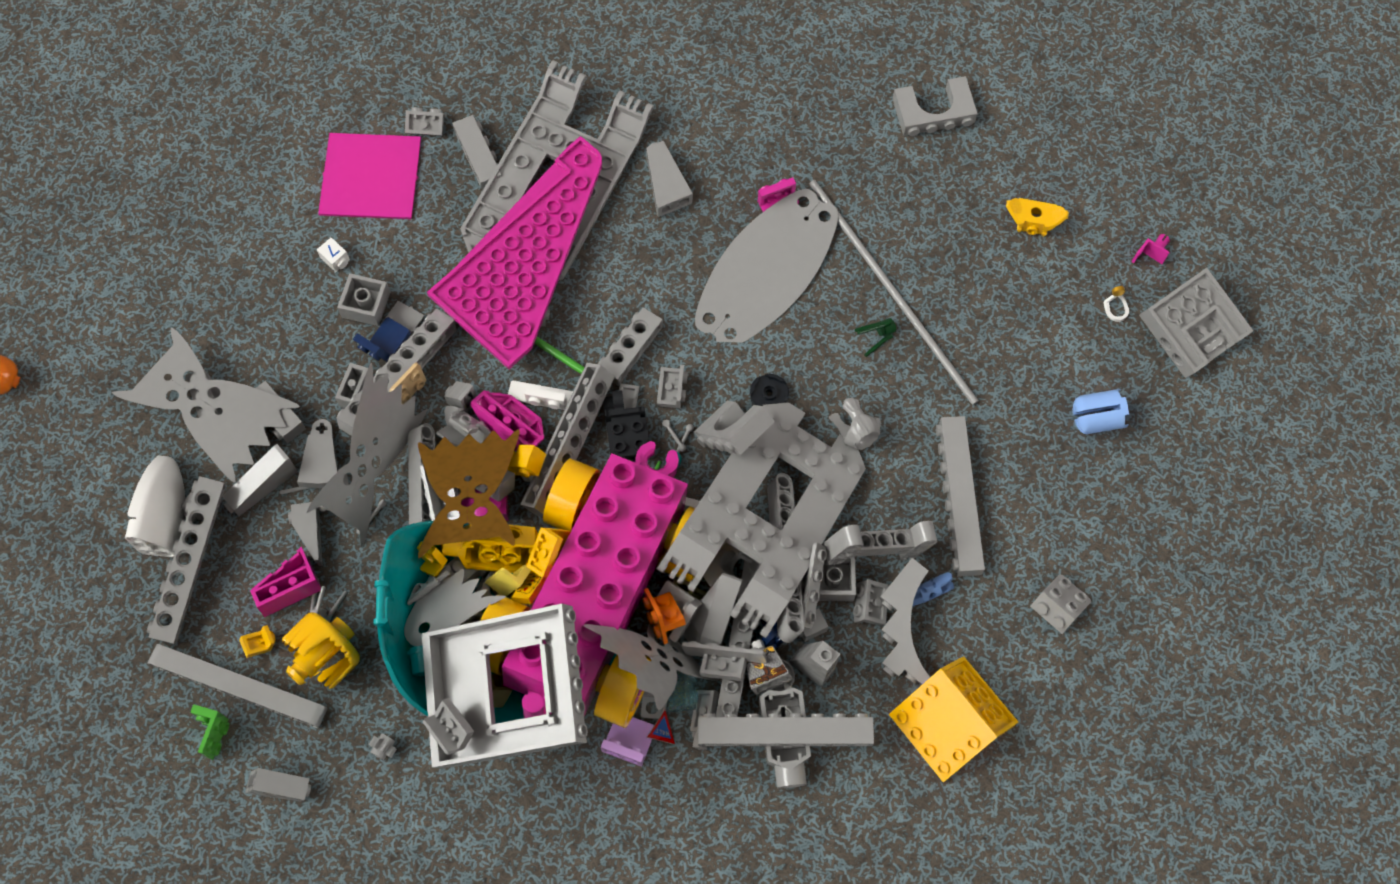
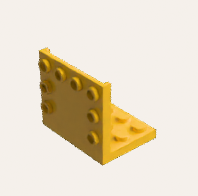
(952, 717)

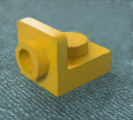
(433, 562)

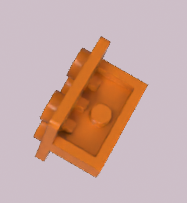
(663, 614)

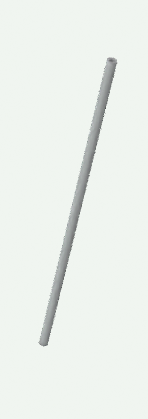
(898, 298)

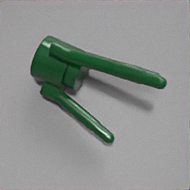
(884, 328)

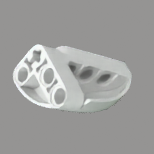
(157, 509)

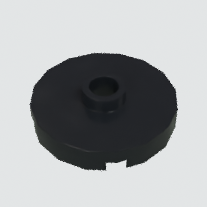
(769, 383)

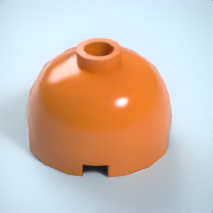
(8, 375)

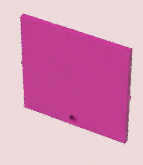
(370, 176)

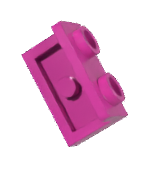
(772, 194)

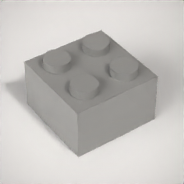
(363, 299)
(838, 581)

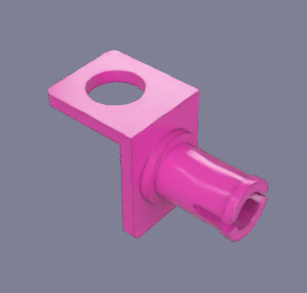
(1154, 249)

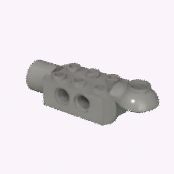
(786, 759)

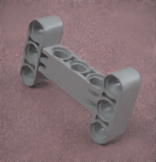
(906, 542)

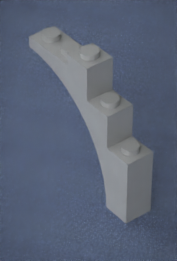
(898, 629)

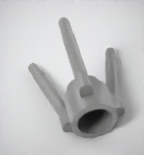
(321, 611)

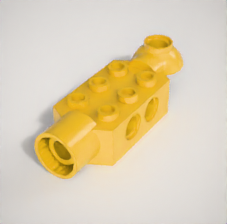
(495, 552)

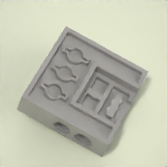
(1196, 323)

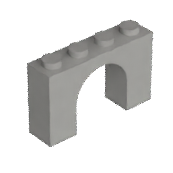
(916, 120)
(732, 429)

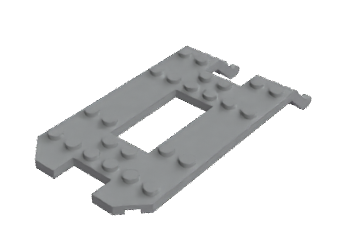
(547, 135)
(781, 553)

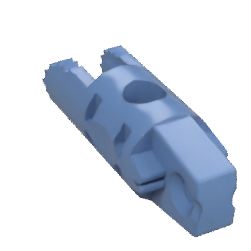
(933, 588)

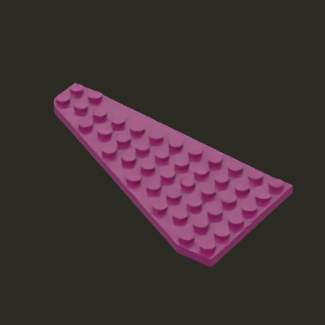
(513, 271)

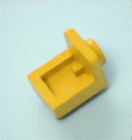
(257, 642)

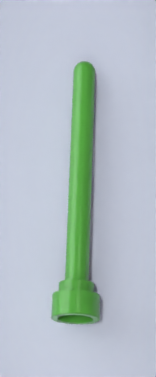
(559, 355)

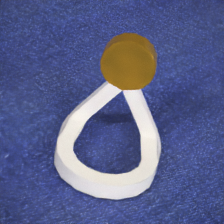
(1117, 291)

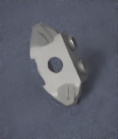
(461, 424)

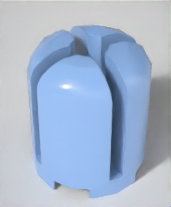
(1099, 402)

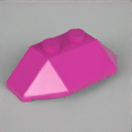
(506, 415)

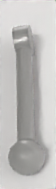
(666, 424)
(381, 504)

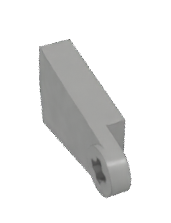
(319, 457)

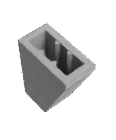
(277, 785)

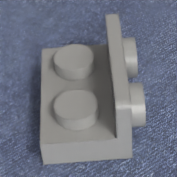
(424, 122)
(868, 603)

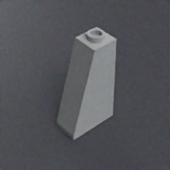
(667, 181)
(259, 481)
(816, 661)

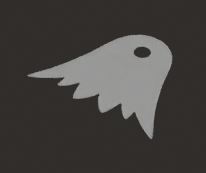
(446, 605)

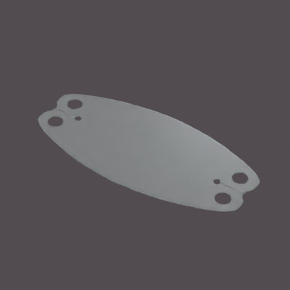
(767, 267)

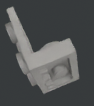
(687, 604)

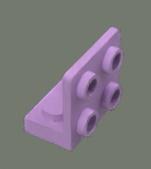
(629, 742)

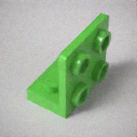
(216, 725)

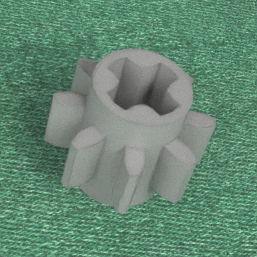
(382, 746)

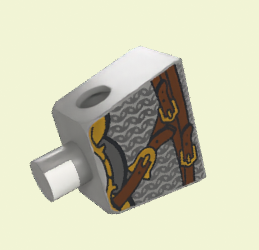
(769, 675)

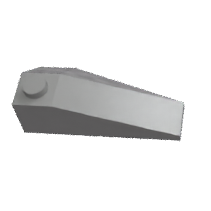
(714, 616)

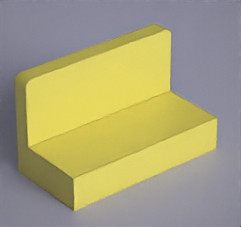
(506, 582)

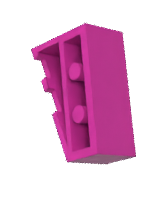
(286, 585)

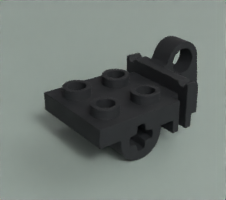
(625, 427)

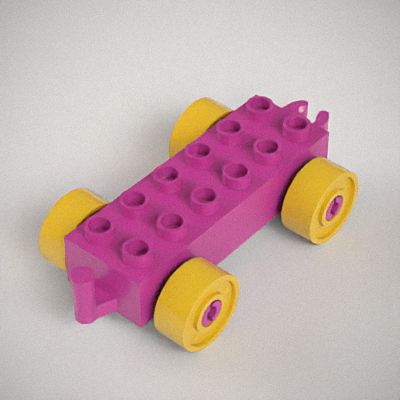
(614, 544)

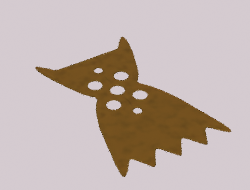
(447, 468)

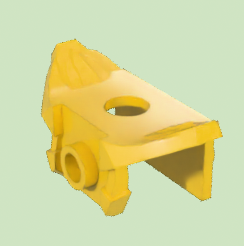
(1050, 215)

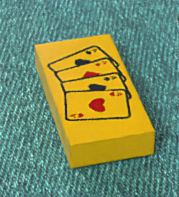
(529, 589)

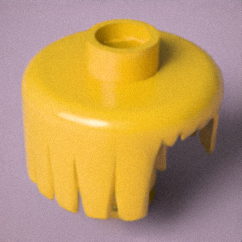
(317, 644)

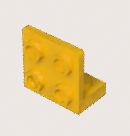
(546, 550)

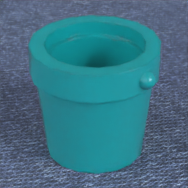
(417, 661)

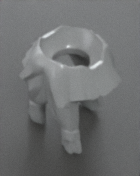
(863, 428)

